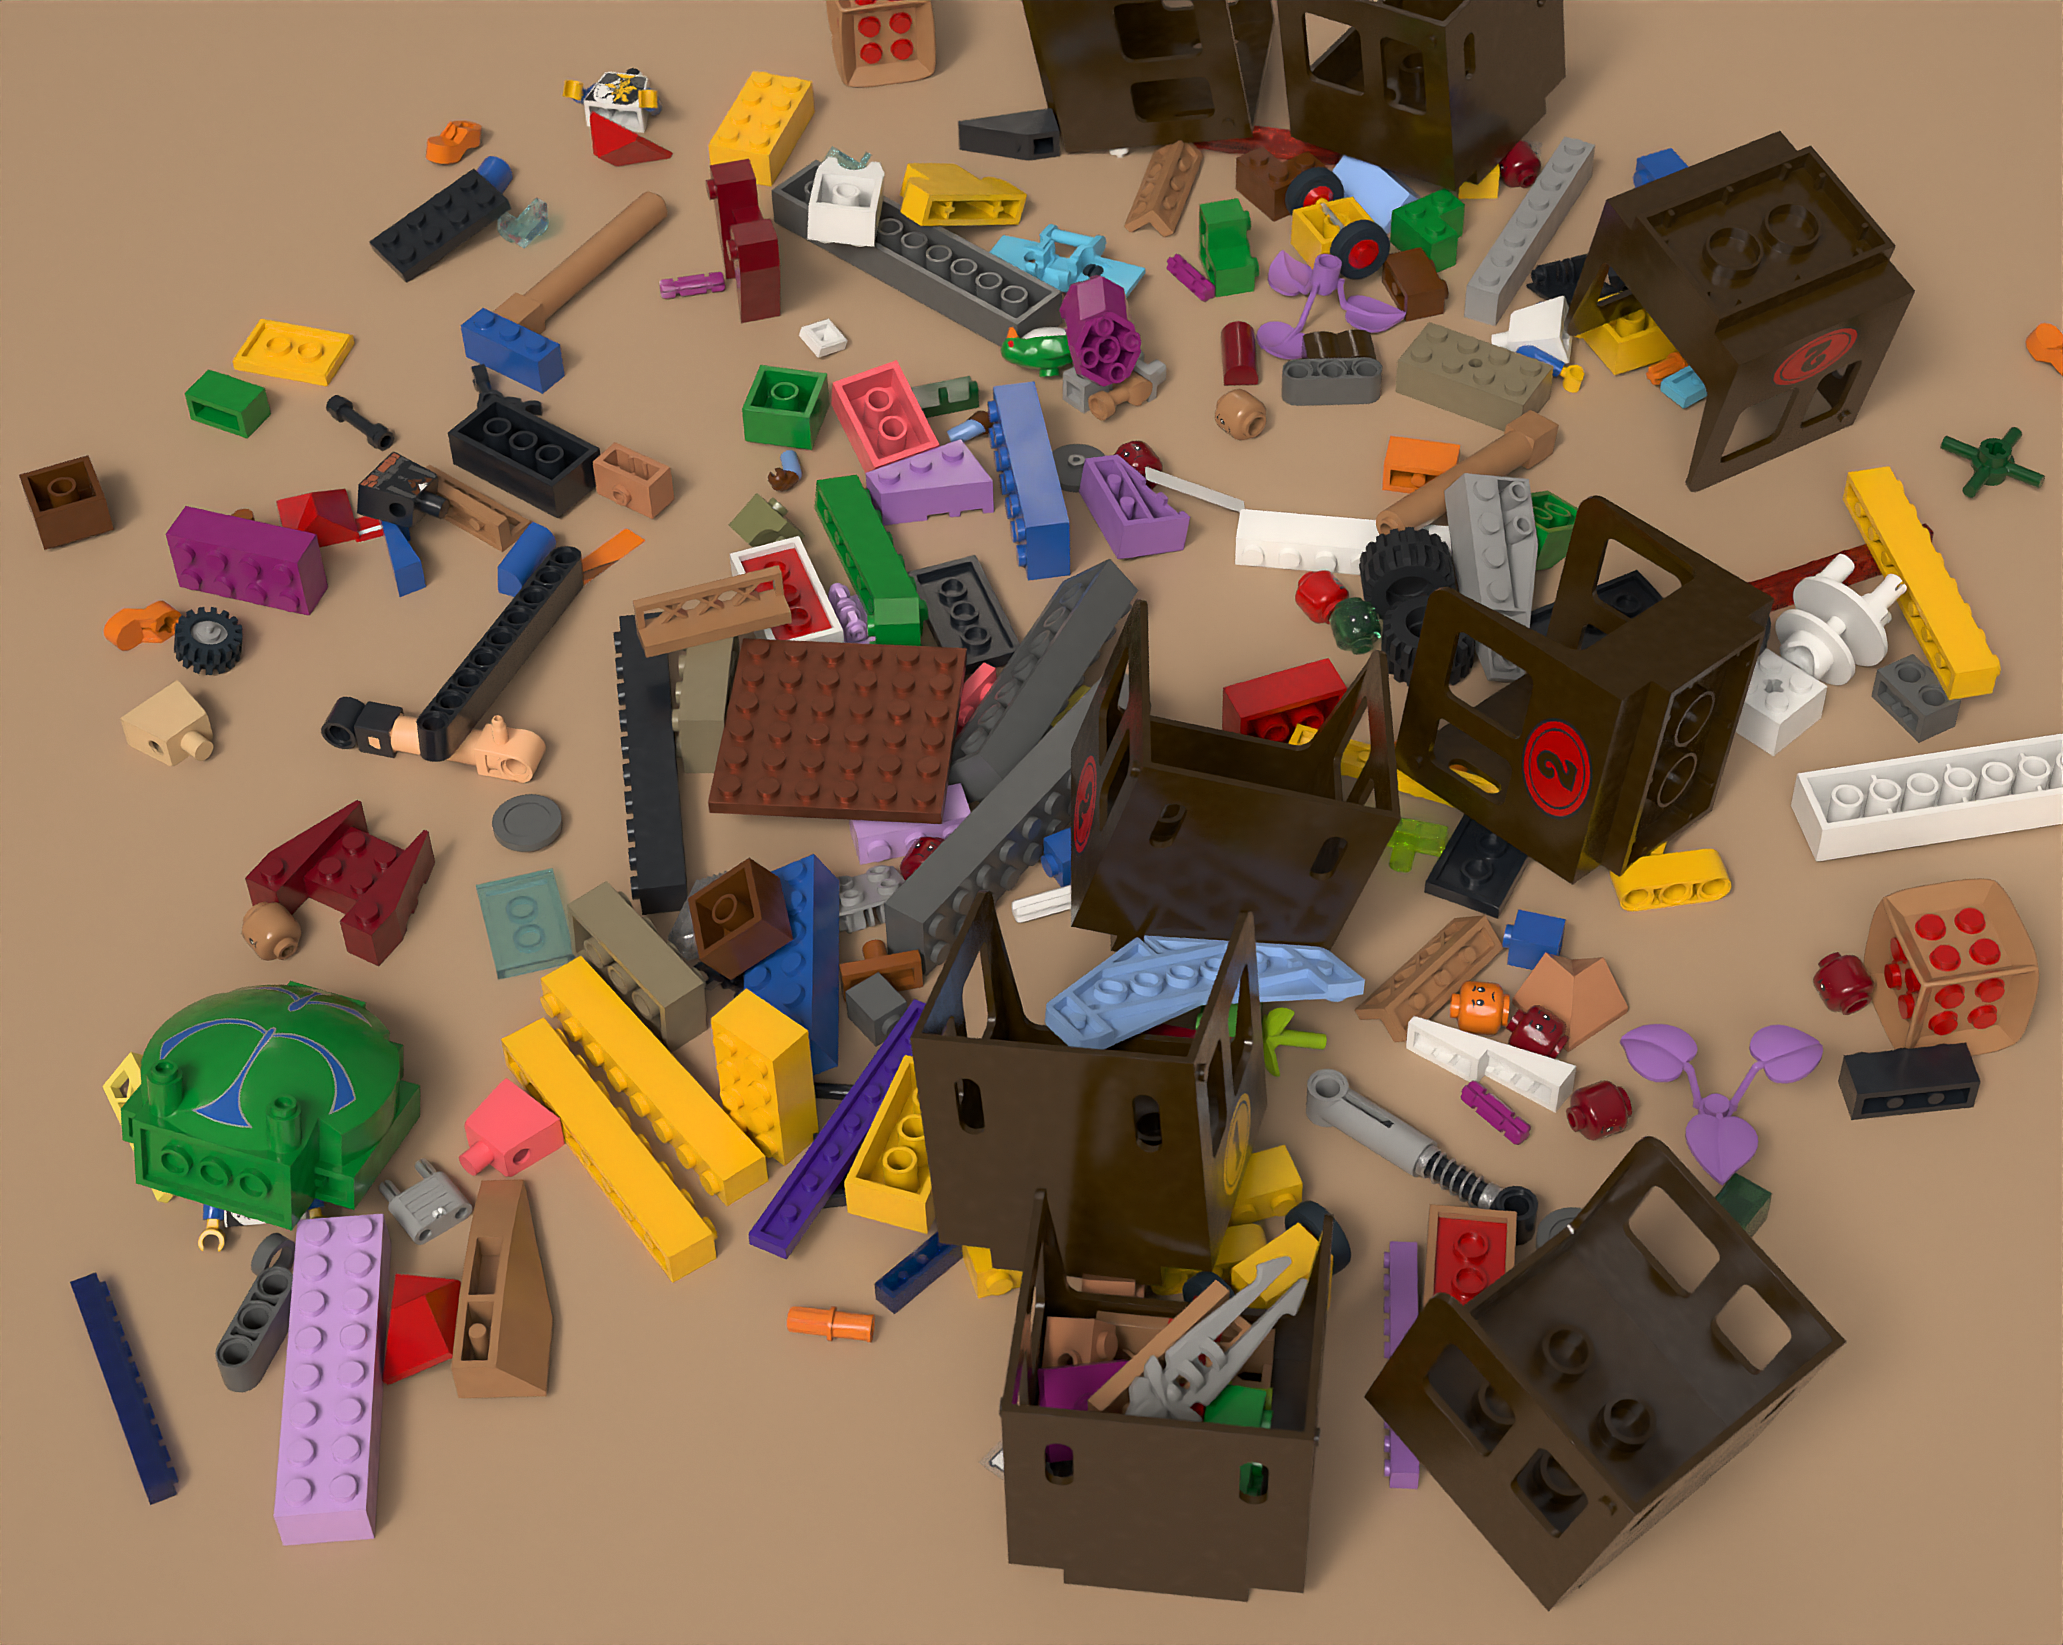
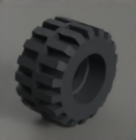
(1404, 566)
(1401, 639)

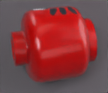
(1319, 594)

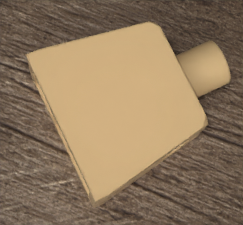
(169, 726)

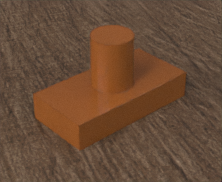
(900, 969)

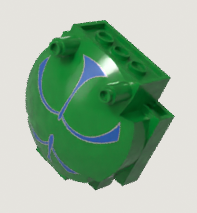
(269, 1102)

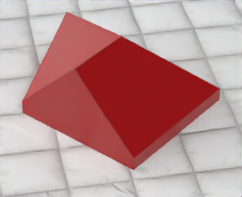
(620, 145)
(320, 513)
(420, 1325)

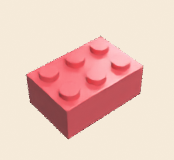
(881, 416)

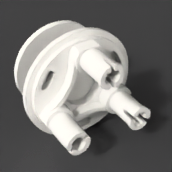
(1836, 625)

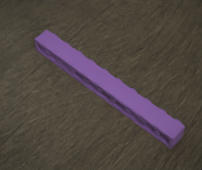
(1403, 1310)

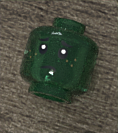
(1355, 625)

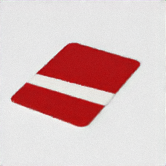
(368, 529)

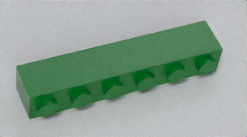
(863, 543)

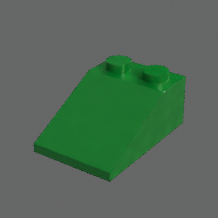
(1554, 527)

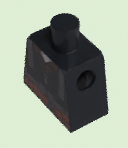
(400, 493)

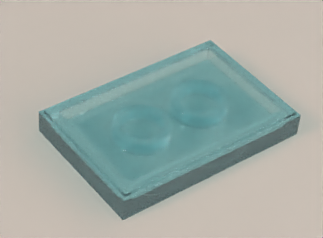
(525, 923)

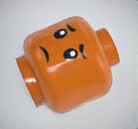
(1480, 1007)

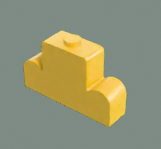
(953, 197)

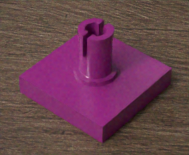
(1070, 1389)

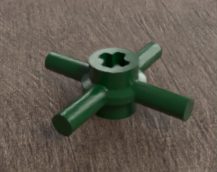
(1992, 462)

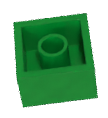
(785, 407)

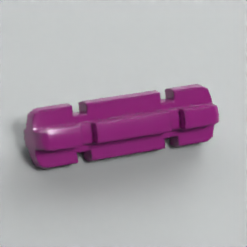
(1190, 277)
(692, 285)
(1495, 1112)

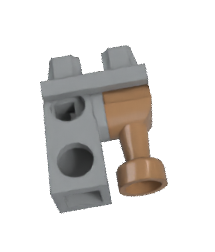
(1135, 389)

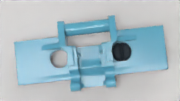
(1063, 271)

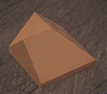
(1576, 992)

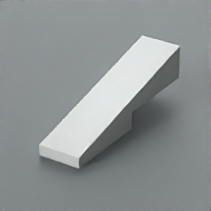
(1473, 1056)

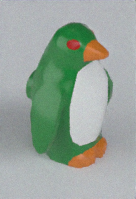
(1039, 350)

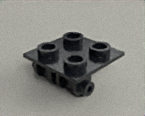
(1561, 279)

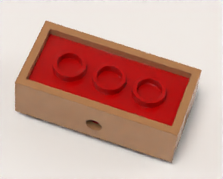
(1467, 1250)

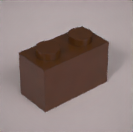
(1414, 284)

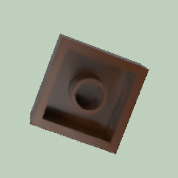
(66, 502)
(740, 919)

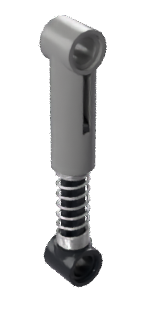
(1335, 1104)

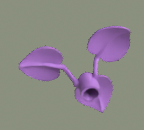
(1293, 278)
(1715, 1136)

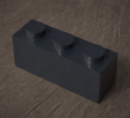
(1908, 1081)

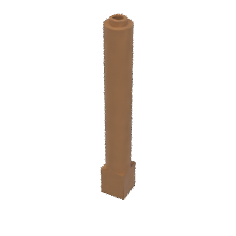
(584, 264)
(1524, 444)

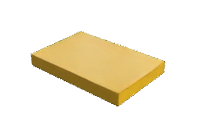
(293, 352)

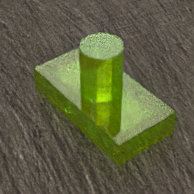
(1415, 837)

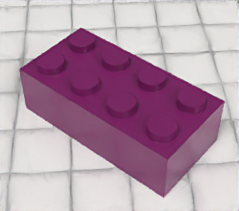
(247, 560)

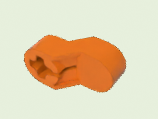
(453, 142)
(2046, 345)
(146, 625)

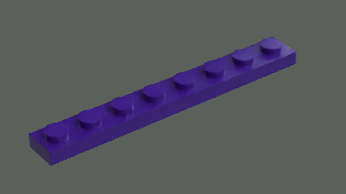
(834, 1148)

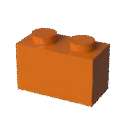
(1416, 462)

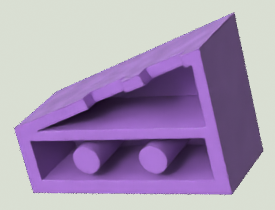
(931, 484)
(1128, 511)

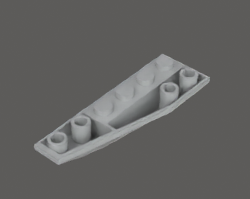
(1494, 553)

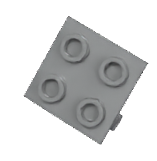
(863, 893)

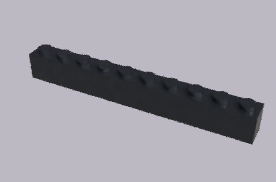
(650, 773)

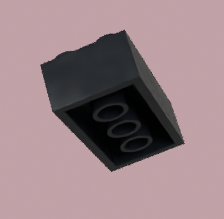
(524, 456)

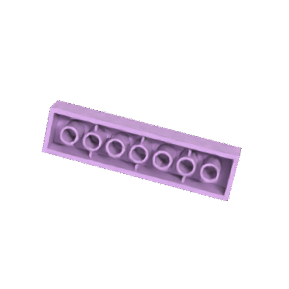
(334, 1381)

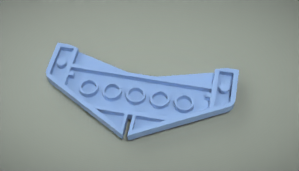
(1173, 975)

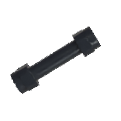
(342, 410)

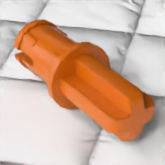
(1666, 367)
(831, 1323)

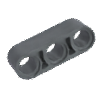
(1331, 381)
(256, 1330)

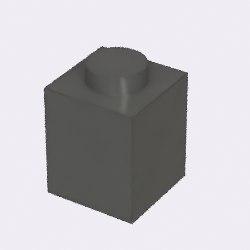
(875, 1007)

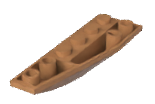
(503, 1301)

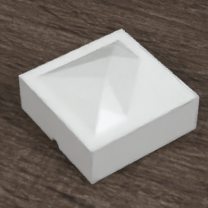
(823, 338)

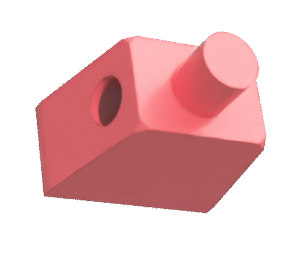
(509, 1132)

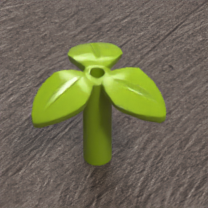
(1275, 1035)

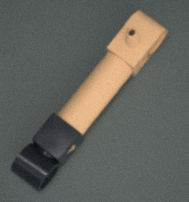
(385, 730)

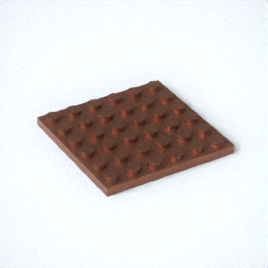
(839, 731)

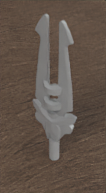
(1159, 1392)

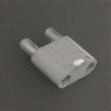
(427, 1206)

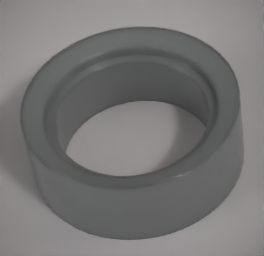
(267, 1250)

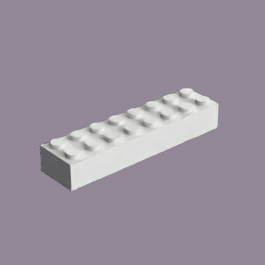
(1931, 798)

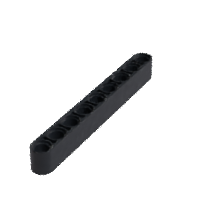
(499, 654)

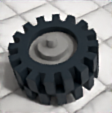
(208, 640)

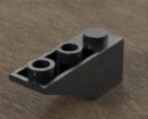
(1013, 135)

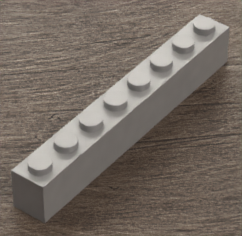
(1529, 231)

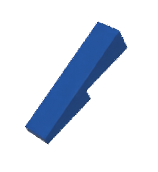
(404, 560)

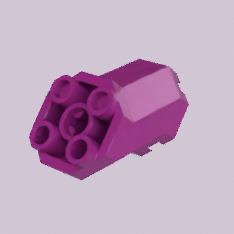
(1100, 331)

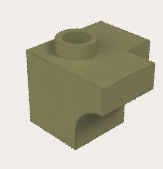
(764, 522)

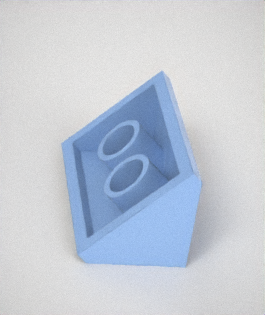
(1374, 189)

